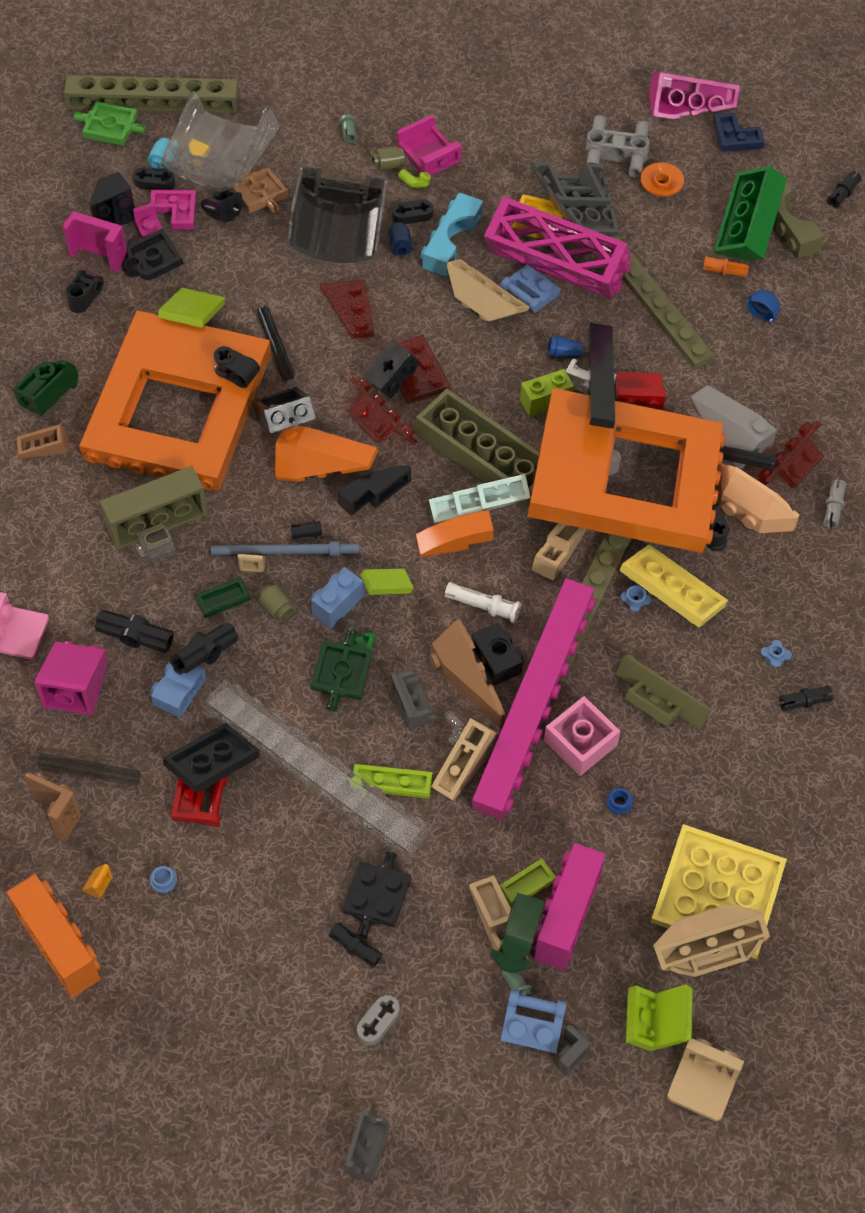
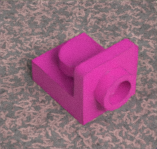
(146, 220)

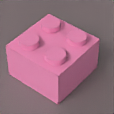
(582, 735)

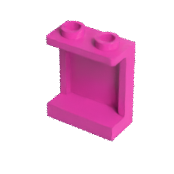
(427, 146)
(96, 237)

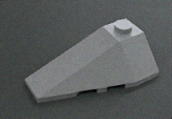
(741, 425)

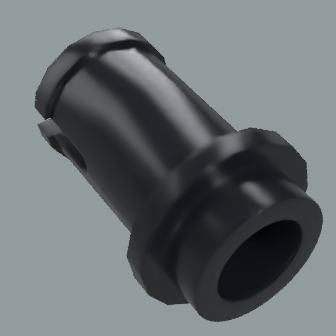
(306, 529)

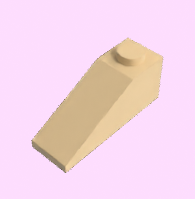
(466, 758)

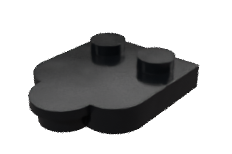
(151, 256)

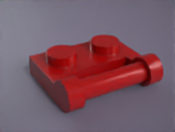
(189, 803)

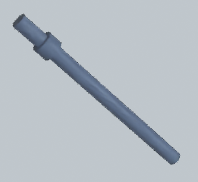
(333, 549)

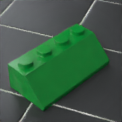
(750, 214)

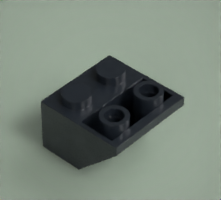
(112, 200)

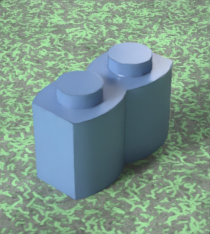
(177, 691)

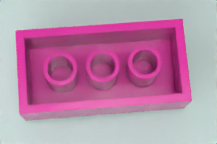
(567, 906)

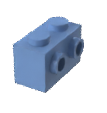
(337, 597)

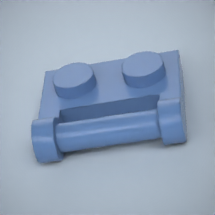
(534, 284)
(530, 1030)

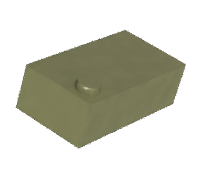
(170, 500)

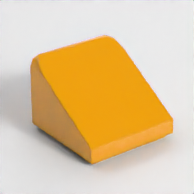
(98, 881)

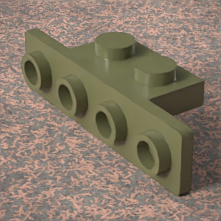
(659, 696)

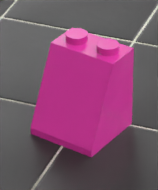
(72, 677)

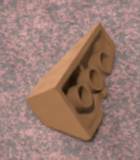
(457, 663)

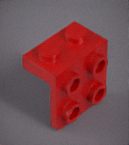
(640, 389)

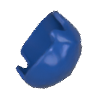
(764, 303)

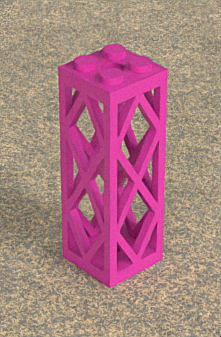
(505, 243)

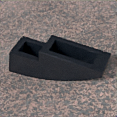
(373, 488)

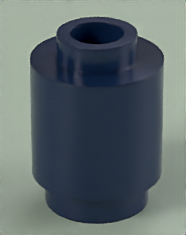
(400, 239)

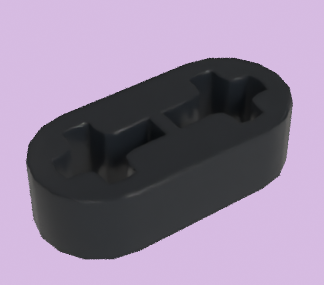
(153, 179)
(412, 212)

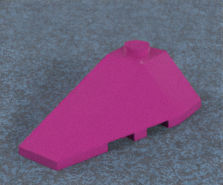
(682, 95)

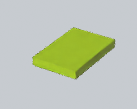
(191, 307)

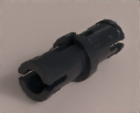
(844, 189)
(805, 698)
(355, 945)

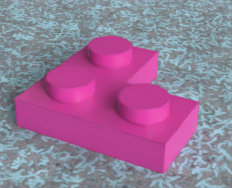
(179, 203)

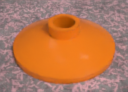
(662, 179)

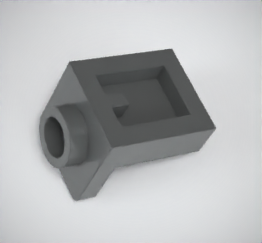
(573, 1055)

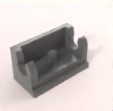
(411, 699)
(366, 1146)

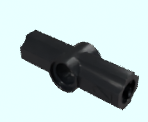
(134, 631)
(204, 648)

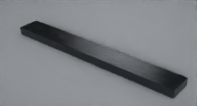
(601, 376)

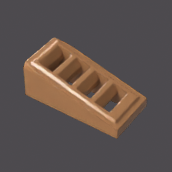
(51, 434)

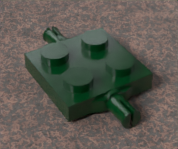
(342, 670)

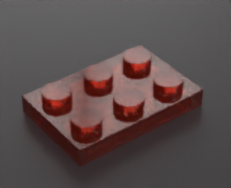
(428, 378)

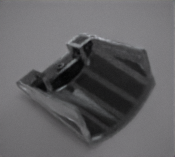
(336, 217)

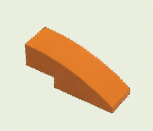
(456, 534)

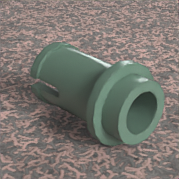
(347, 123)
(516, 982)

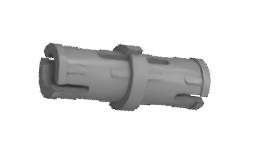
(834, 504)

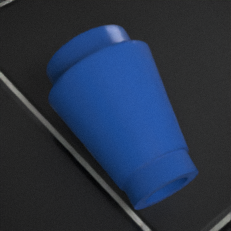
(563, 348)

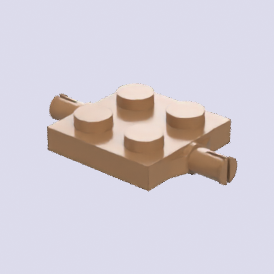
(261, 190)

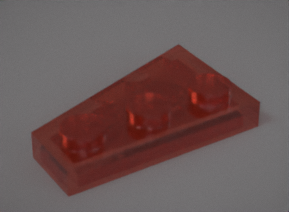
(351, 305)

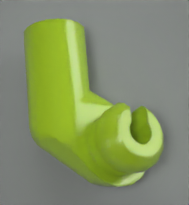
(415, 182)

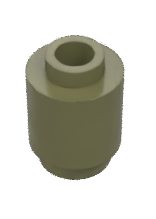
(388, 158)
(276, 602)

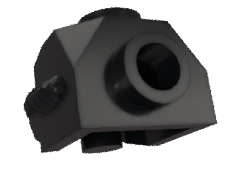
(223, 205)

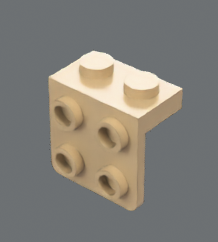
(705, 1079)

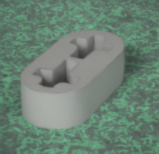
(373, 1015)

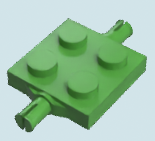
(109, 123)

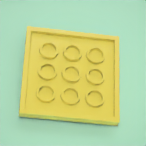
(714, 873)

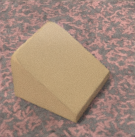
(251, 563)

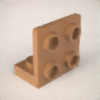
(62, 804)

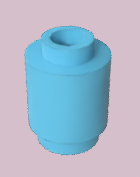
(157, 153)

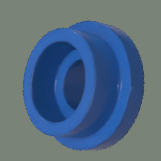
(623, 795)

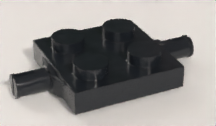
(376, 894)

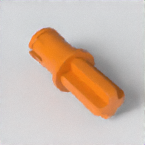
(725, 267)

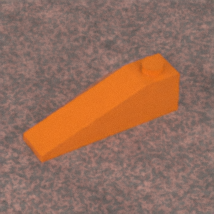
(312, 452)

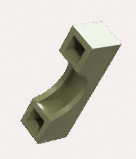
(800, 235)

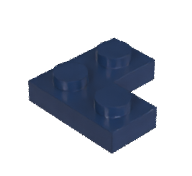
(735, 138)

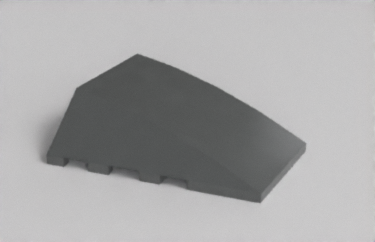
(580, 197)

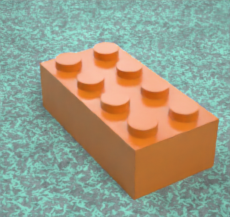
(55, 935)

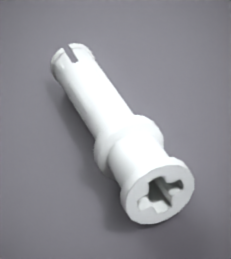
(493, 604)

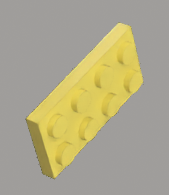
(673, 585)

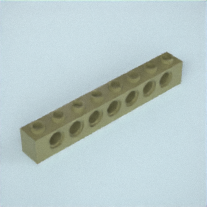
(151, 92)

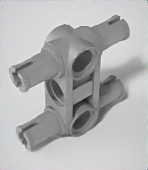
(618, 145)

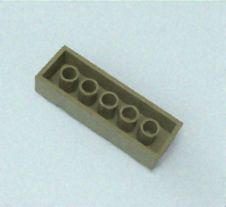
(476, 441)

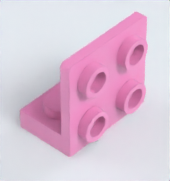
(20, 629)

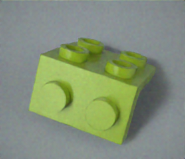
(659, 1018)

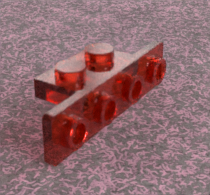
(375, 417)
(797, 458)

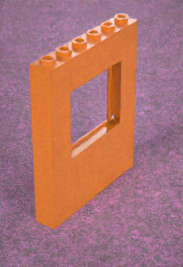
(183, 358)
(577, 463)

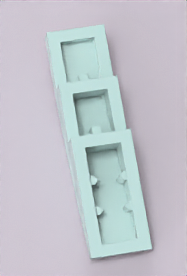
(480, 498)

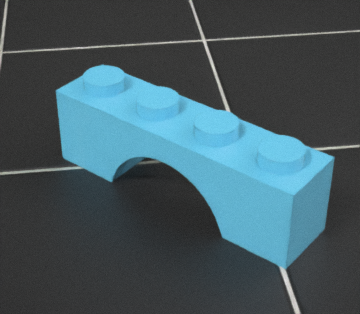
(462, 215)

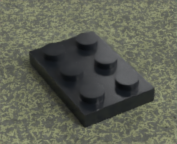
(211, 757)

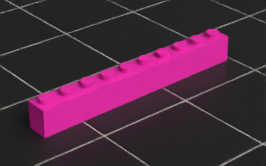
(533, 700)

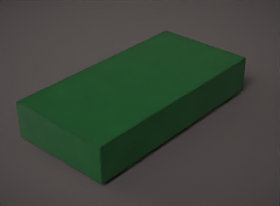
(222, 597)

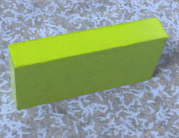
(386, 581)
(529, 881)

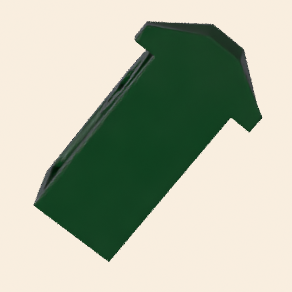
(46, 385)
(518, 934)

